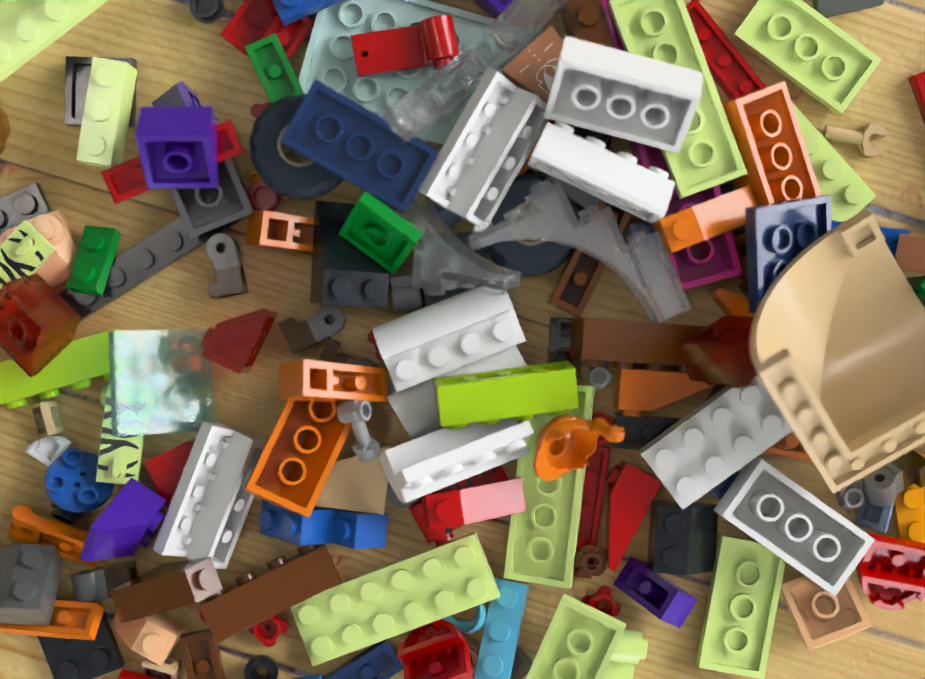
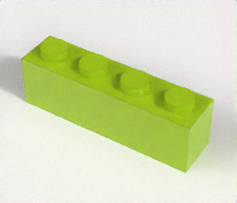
(73, 367)
(505, 394)

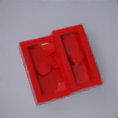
(260, 19)

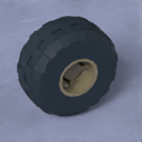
(281, 166)
(526, 256)

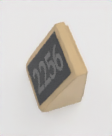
(47, 418)
(168, 670)

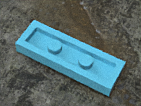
(501, 631)

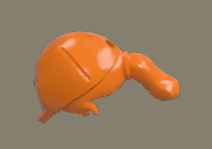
(568, 442)

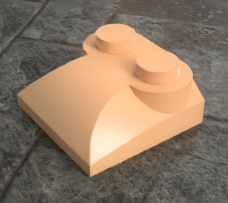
(58, 233)
(822, 616)

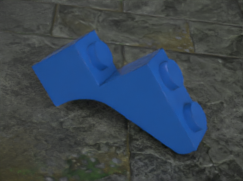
(325, 526)

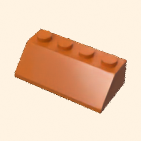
(771, 146)
(298, 455)

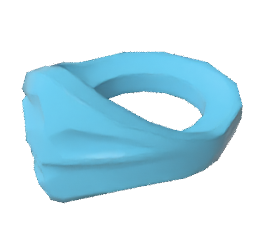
(467, 626)

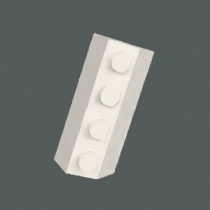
(623, 94)
(602, 173)

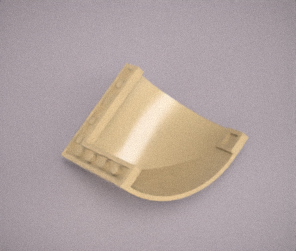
(845, 352)

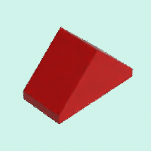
(168, 468)

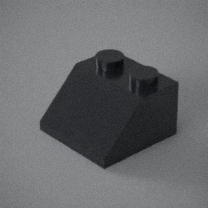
(682, 539)

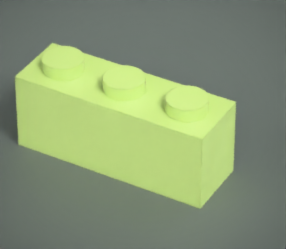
(106, 113)

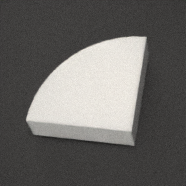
(49, 448)

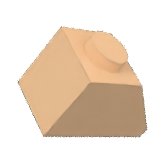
(150, 636)

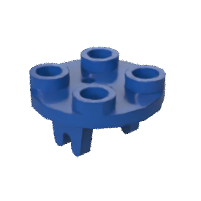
(67, 473)

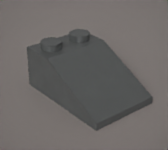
(213, 207)
(29, 583)

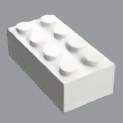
(715, 440)
(794, 525)

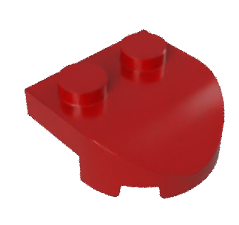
(892, 572)
(435, 653)

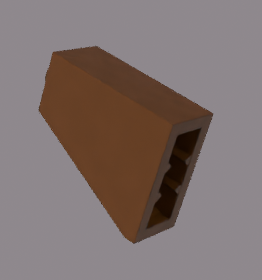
(166, 588)

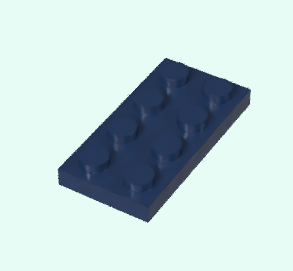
(358, 146)

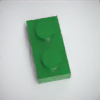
(273, 68)
(93, 260)

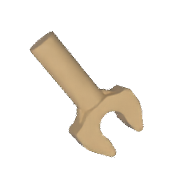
(860, 138)

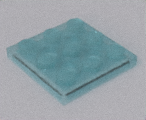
(159, 381)

